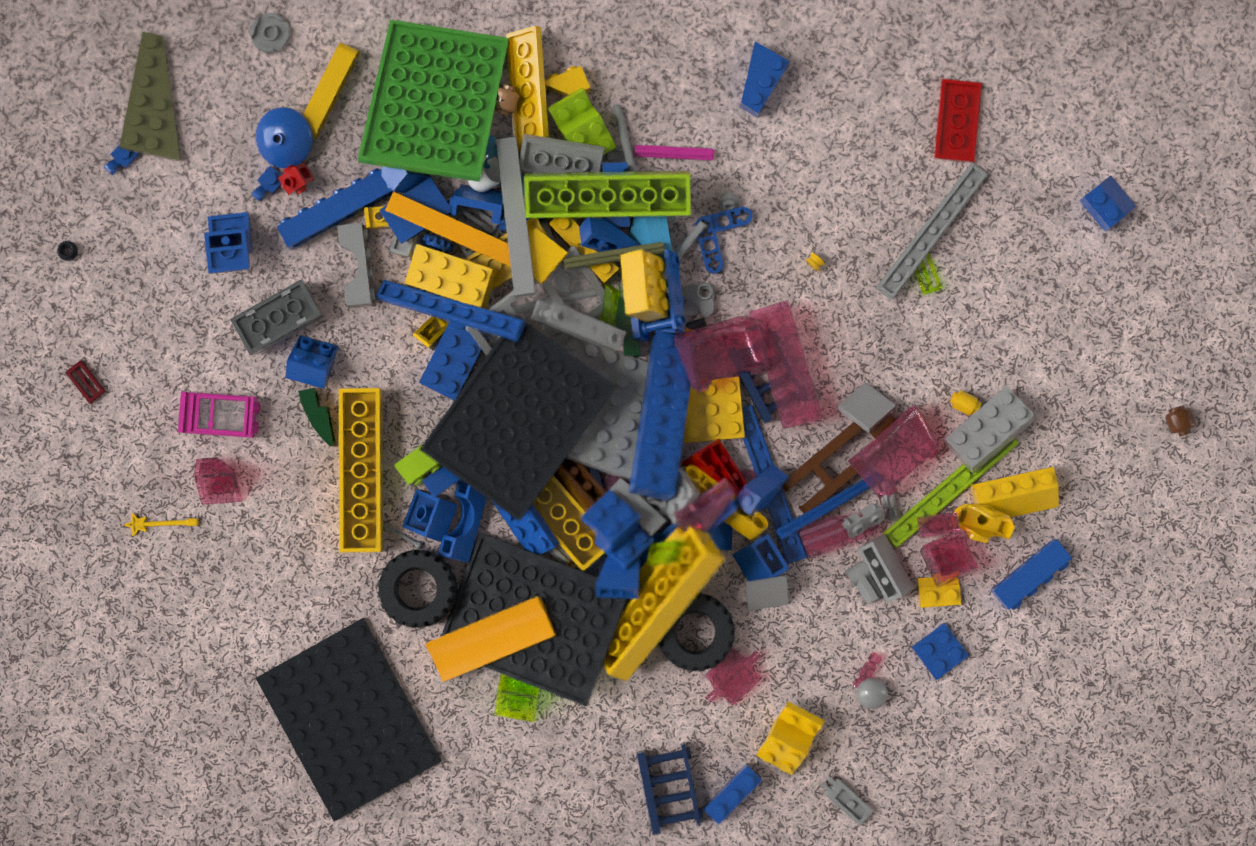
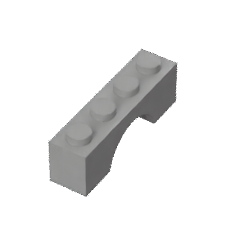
(359, 290)

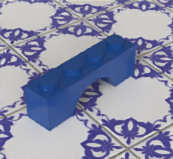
(460, 541)

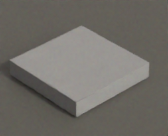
(866, 407)
(766, 593)

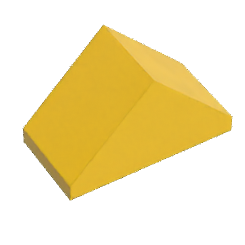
(431, 331)

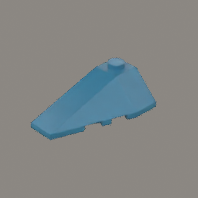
(651, 230)

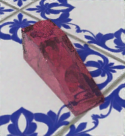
(706, 508)

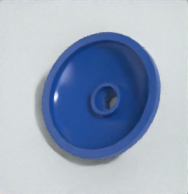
(294, 134)

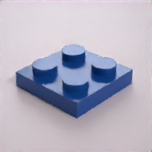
(940, 651)

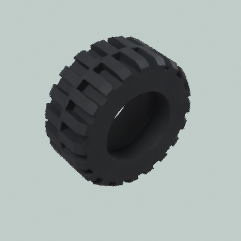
(389, 592)
(715, 651)

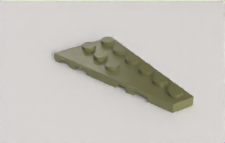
(150, 115)

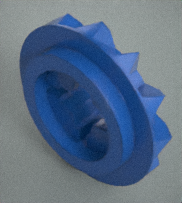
(438, 243)

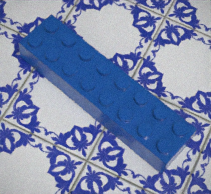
(661, 422)

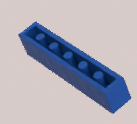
(334, 210)

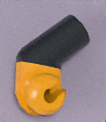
(695, 324)

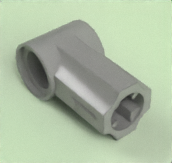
(861, 578)

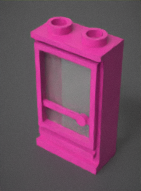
(218, 415)

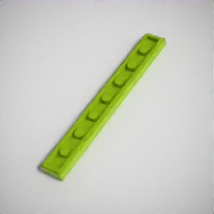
(939, 498)

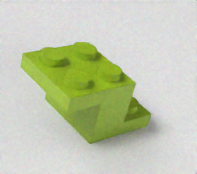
(580, 121)

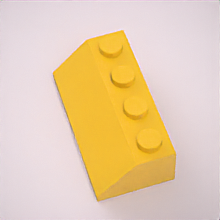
(1018, 493)

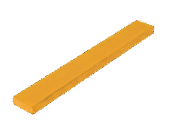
(449, 228)

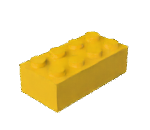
(451, 276)

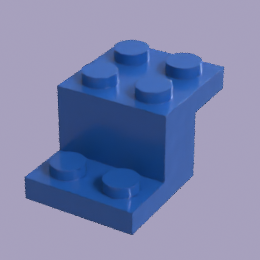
(228, 243)
(617, 529)

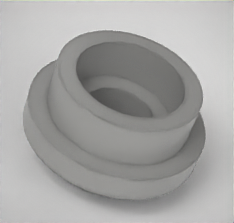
(728, 201)

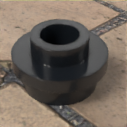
(61, 250)

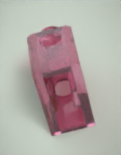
(938, 524)

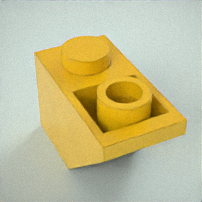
(568, 82)

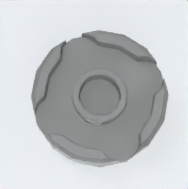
(273, 38)

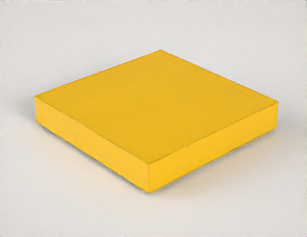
(544, 255)

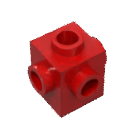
(296, 178)

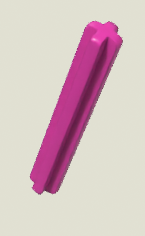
(673, 152)

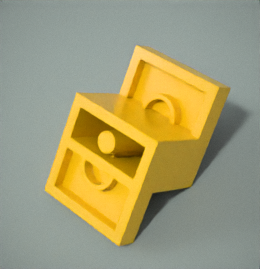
(790, 738)

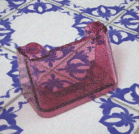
(722, 350)
(896, 452)

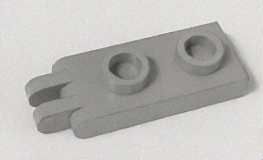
(847, 800)

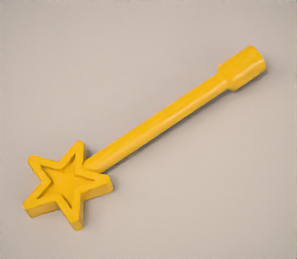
(140, 524)

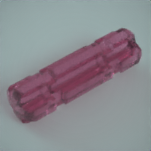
(868, 669)

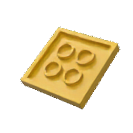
(715, 412)

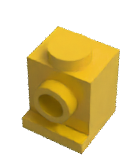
(371, 221)

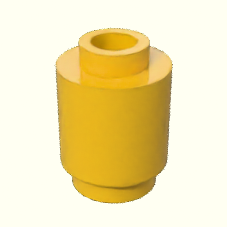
(965, 402)

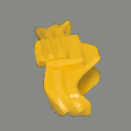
(998, 523)

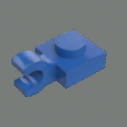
(121, 158)
(269, 182)

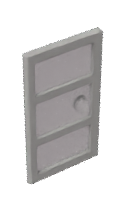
(569, 287)

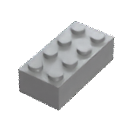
(989, 429)

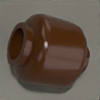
(1180, 420)

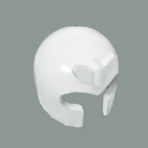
(490, 177)

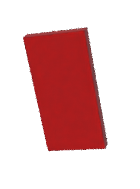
(957, 120)

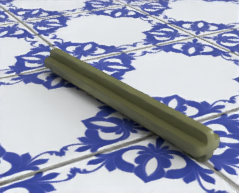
(610, 255)

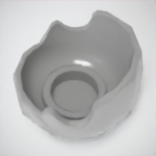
(872, 693)

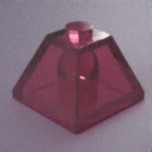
(216, 482)

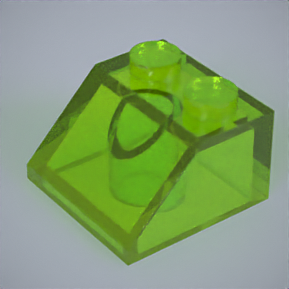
(516, 699)

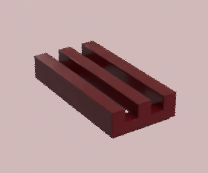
(96, 395)

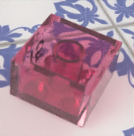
(948, 559)

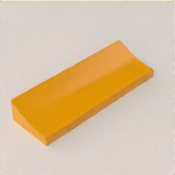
(491, 639)

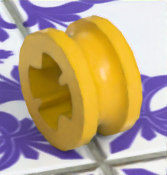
(814, 261)

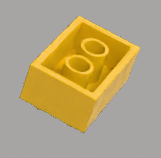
(644, 285)

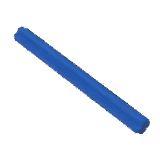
(822, 509)

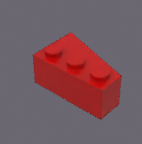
(719, 465)

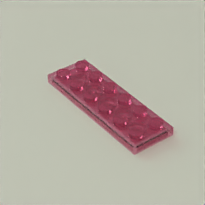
(788, 368)

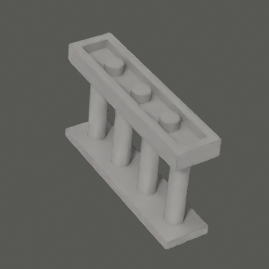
(578, 325)

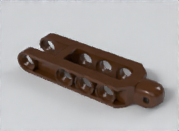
(812, 464)

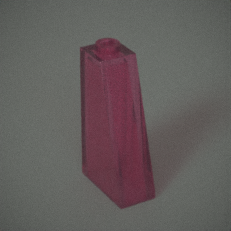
(828, 534)

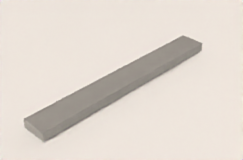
(515, 217)
(931, 231)

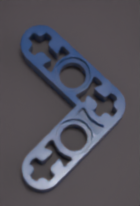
(714, 228)

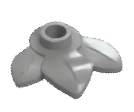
(697, 303)

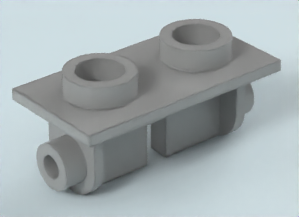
(871, 516)

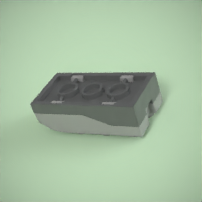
(277, 318)

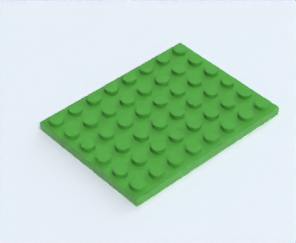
(434, 100)

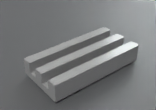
(475, 220)

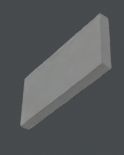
(558, 156)

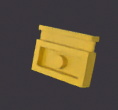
(942, 596)

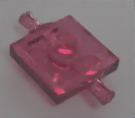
(733, 677)

